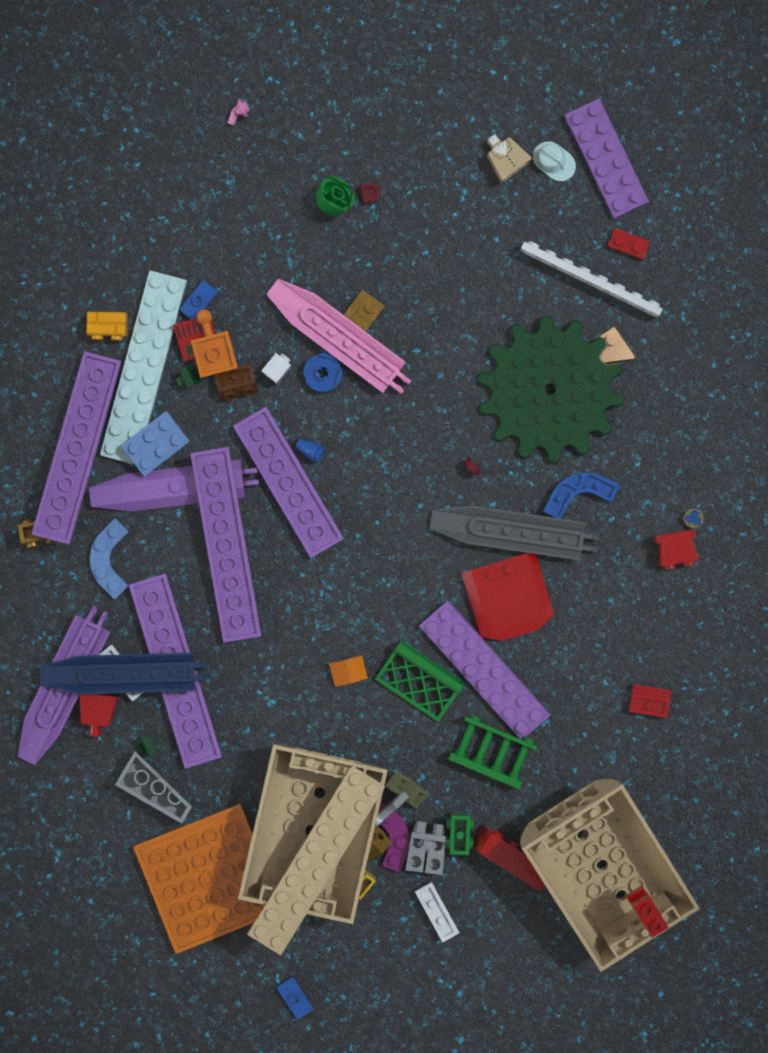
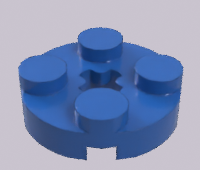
(313, 377)

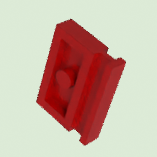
(650, 701)

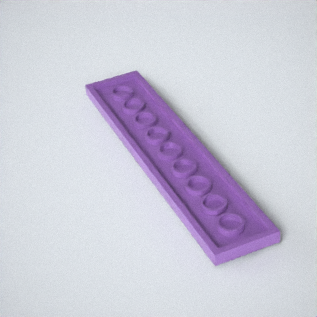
(76, 448)
(226, 544)
(166, 635)

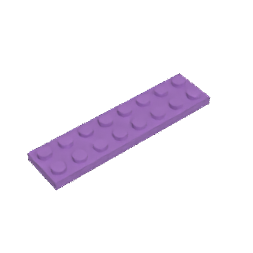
(288, 482)
(484, 670)

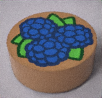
(693, 518)

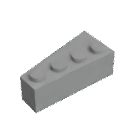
(149, 786)

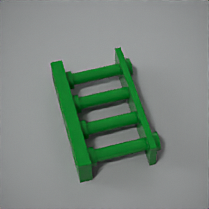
(494, 770)

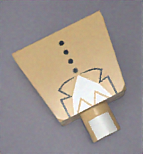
(506, 157)

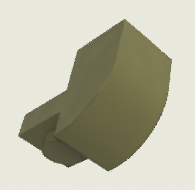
(401, 783)

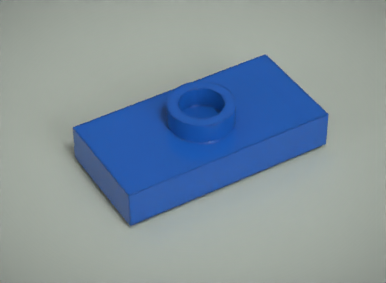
(198, 300)
(295, 997)

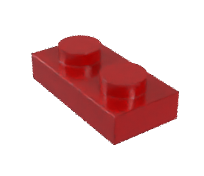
(628, 244)

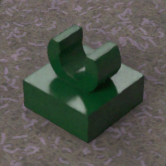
(188, 377)
(146, 747)

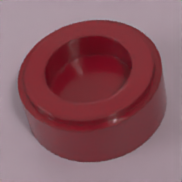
(472, 467)

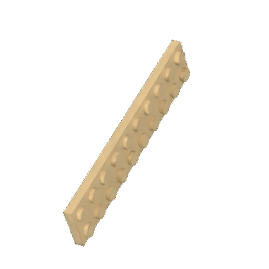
(316, 860)

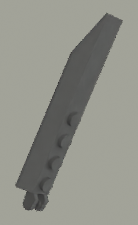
(513, 531)

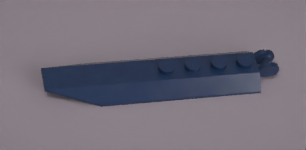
(123, 673)

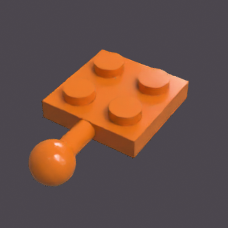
(213, 352)

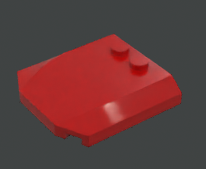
(508, 597)

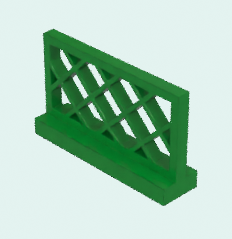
(432, 670)

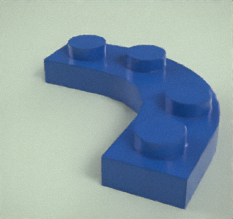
(578, 484)

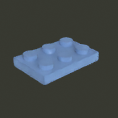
(154, 443)

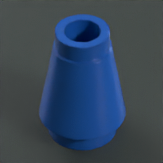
(310, 449)

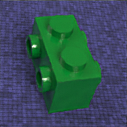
(459, 839)

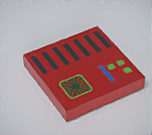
(189, 331)

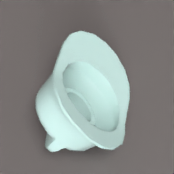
(554, 161)

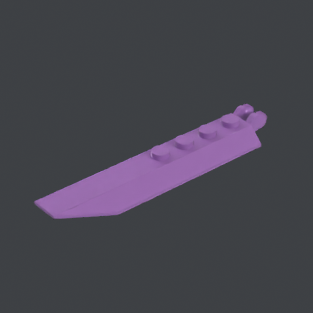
(157, 489)
(53, 706)

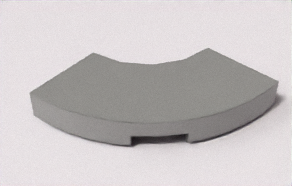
(391, 807)

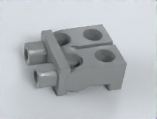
(430, 843)

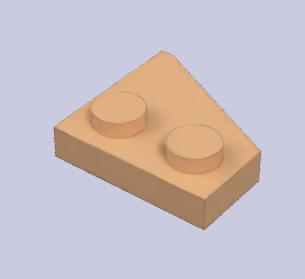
(616, 347)

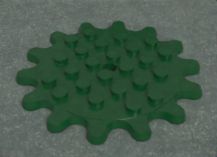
(520, 393)

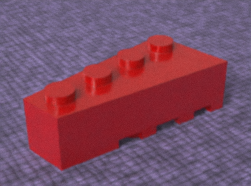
(507, 855)

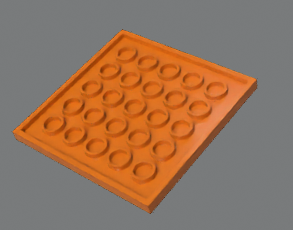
(199, 876)

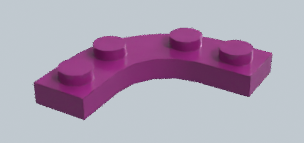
(400, 840)

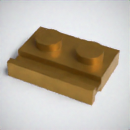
(364, 310)

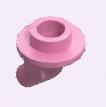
(241, 108)

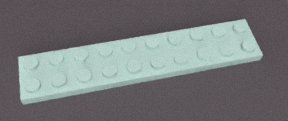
(144, 362)

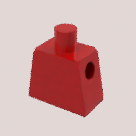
(97, 711)

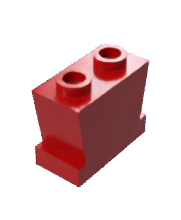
(676, 549)
(647, 911)

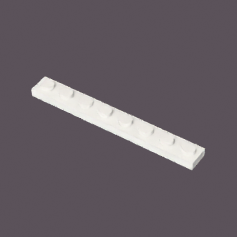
(599, 282)

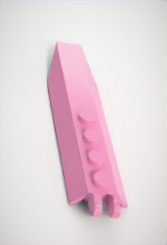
(338, 335)

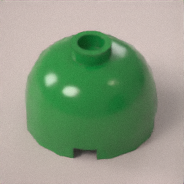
(334, 196)

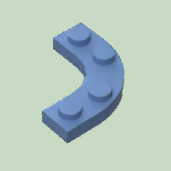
(100, 558)

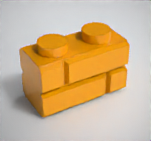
(107, 325)

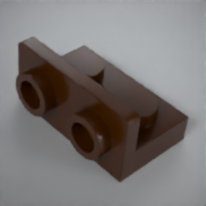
(236, 383)

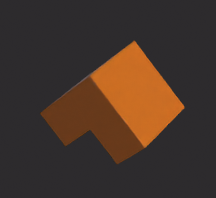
(348, 671)

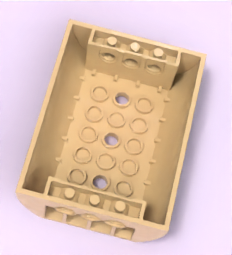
(281, 823)
(588, 893)

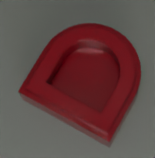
(370, 193)

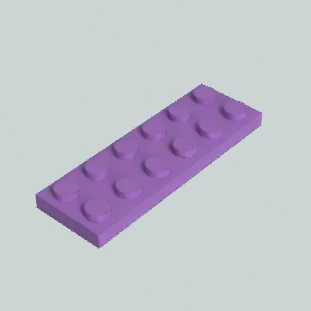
(606, 158)

